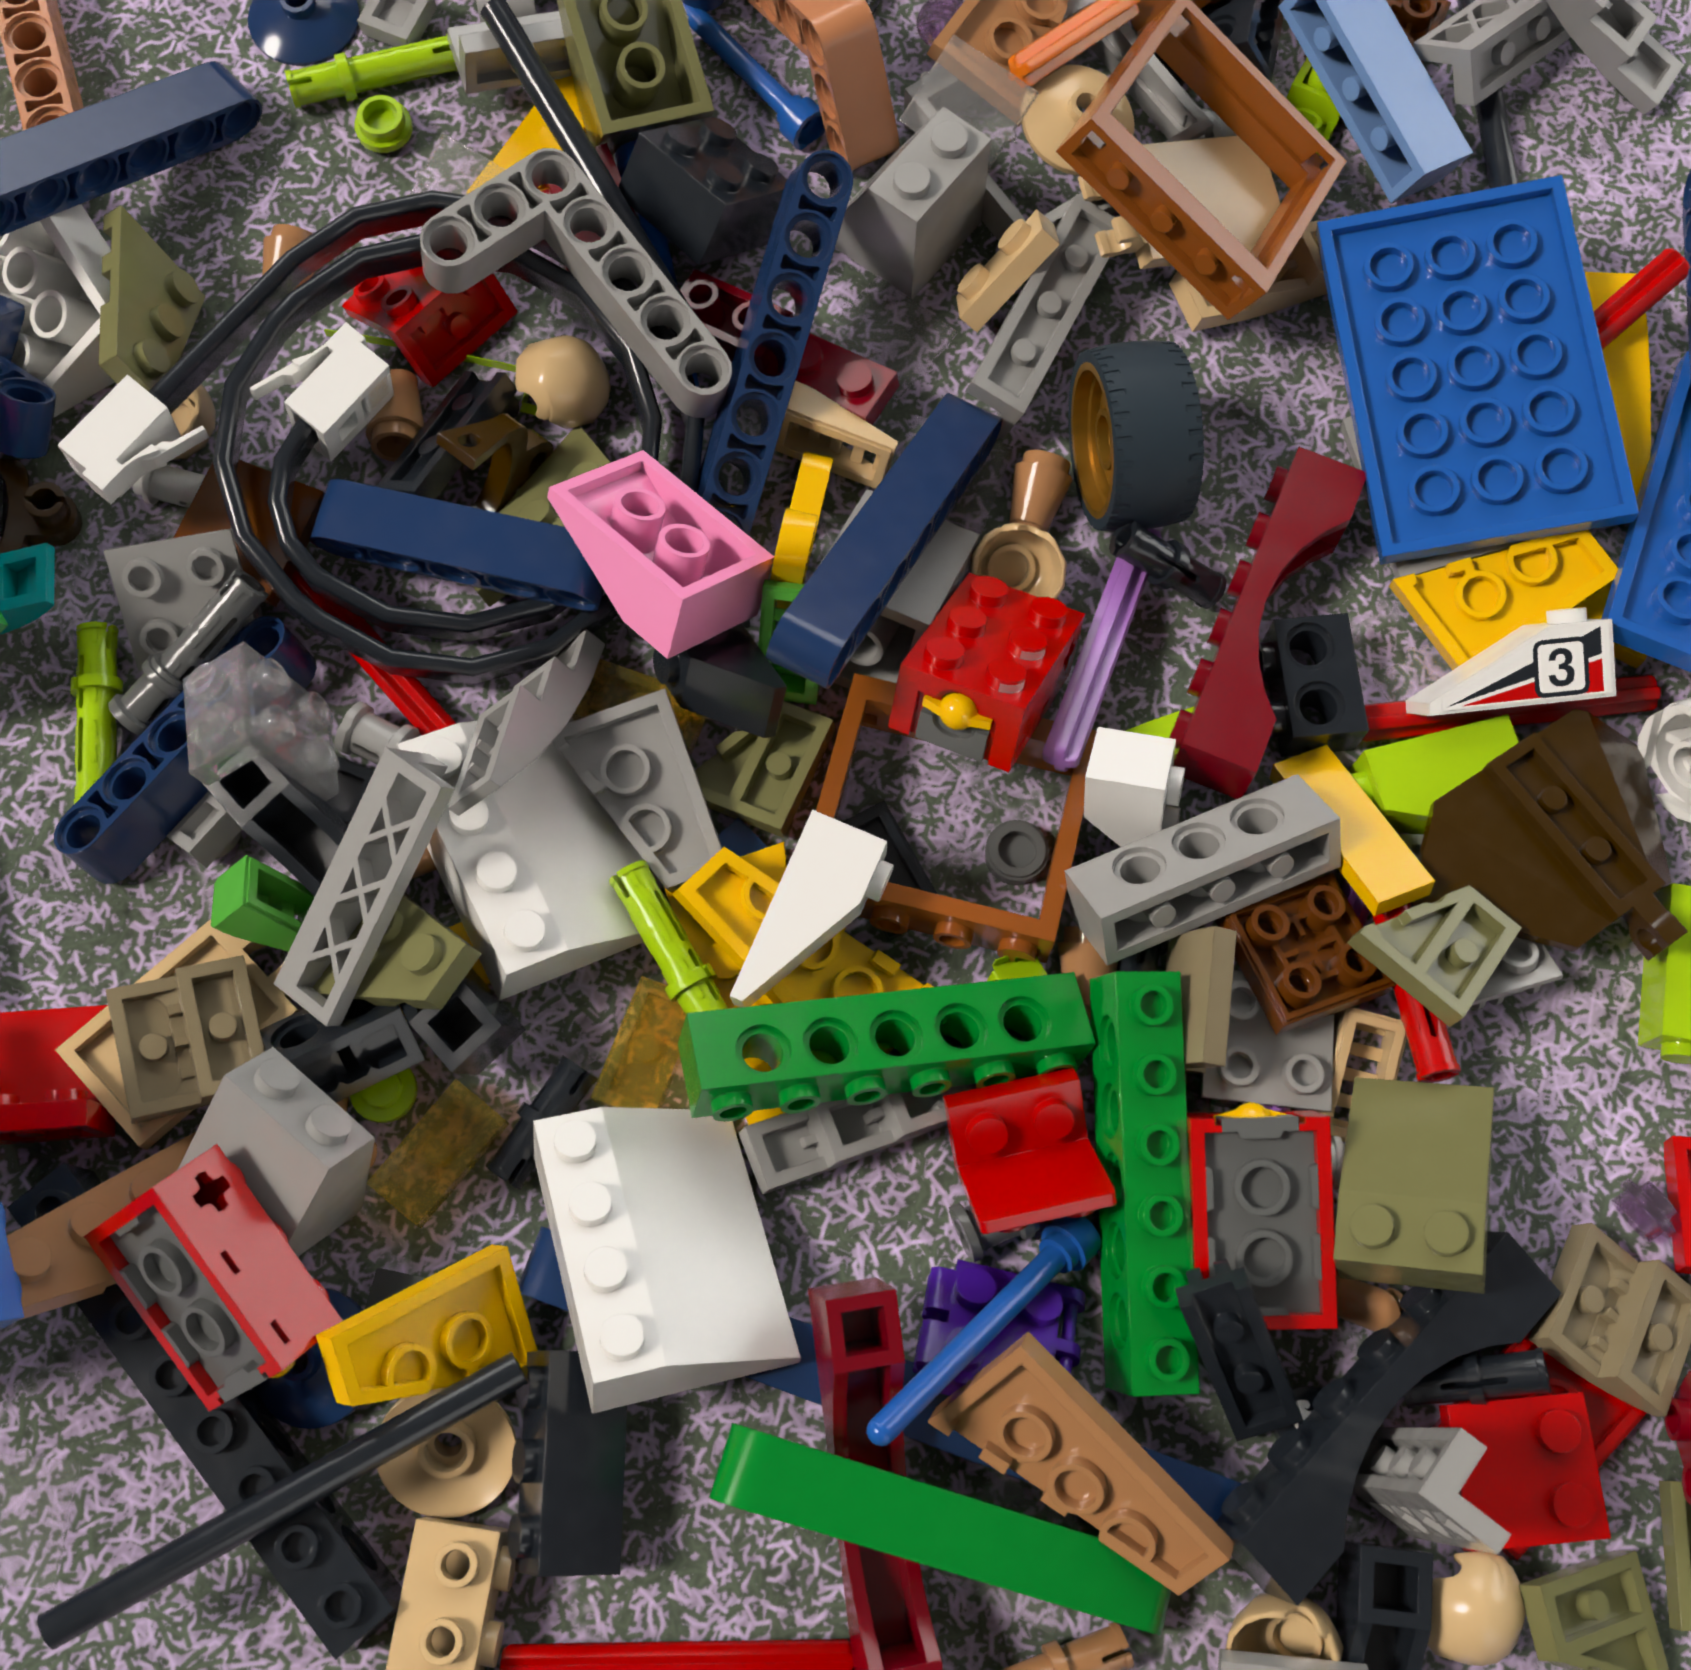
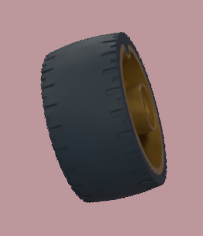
(1135, 434)

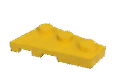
(1490, 596)
(430, 1332)

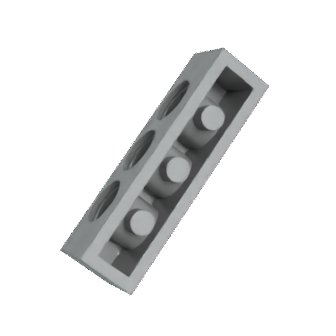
(1203, 868)

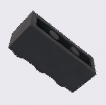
(567, 1474)

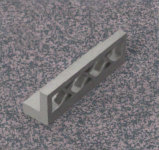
(1491, 44)
(485, 66)
(1042, 315)
(365, 881)
(1416, 1481)

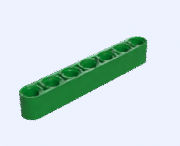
(935, 1528)

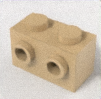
(451, 1597)

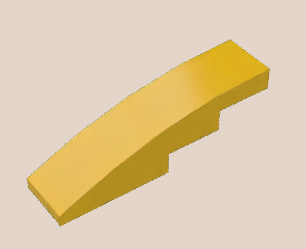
(1629, 376)

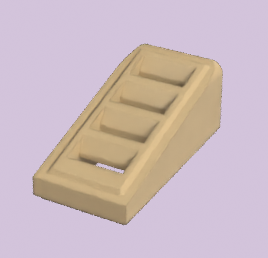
(812, 422)
(1387, 1056)

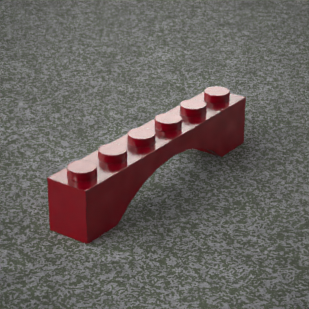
(1232, 715)
(858, 1375)

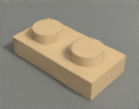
(1020, 253)

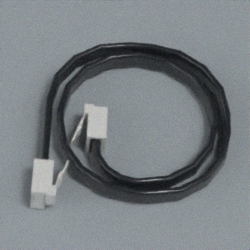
(339, 395)

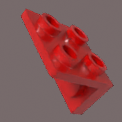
(429, 325)
(37, 1087)
(1026, 1152)

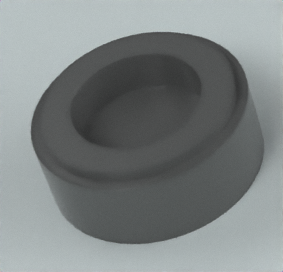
(1016, 852)

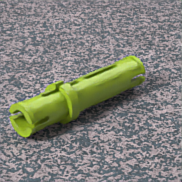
(370, 71)
(94, 688)
(685, 973)

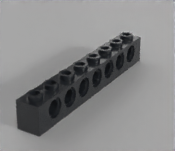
(240, 1452)

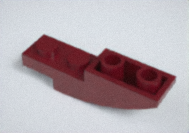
(830, 369)

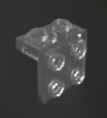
(253, 708)

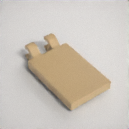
(1219, 175)
(93, 1048)

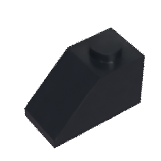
(726, 682)

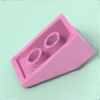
(662, 552)

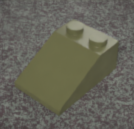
(632, 67)
(1416, 1185)

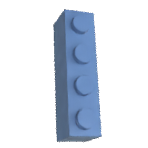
(1379, 91)

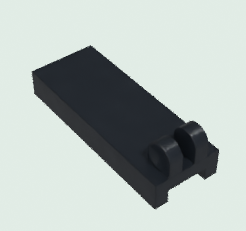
(427, 467)
(1238, 1351)

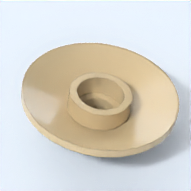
(1057, 110)
(454, 1479)

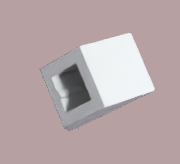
(1132, 785)

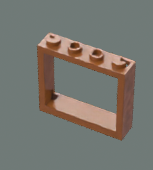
(1160, 205)
(948, 919)

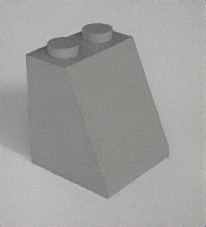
(919, 204)
(914, 604)
(291, 1144)

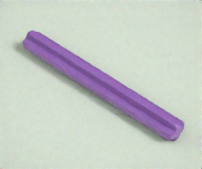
(1095, 665)

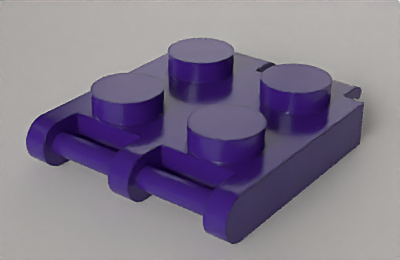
(961, 1293)

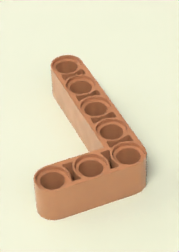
(38, 60)
(845, 71)

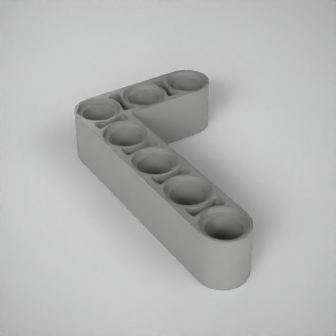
(592, 264)

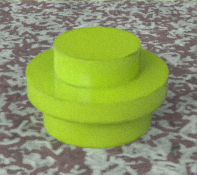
(383, 124)
(388, 1098)

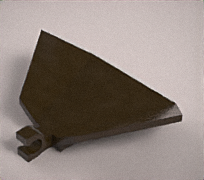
(1558, 838)

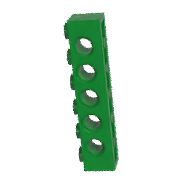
(1040, 1008)
(1146, 1157)

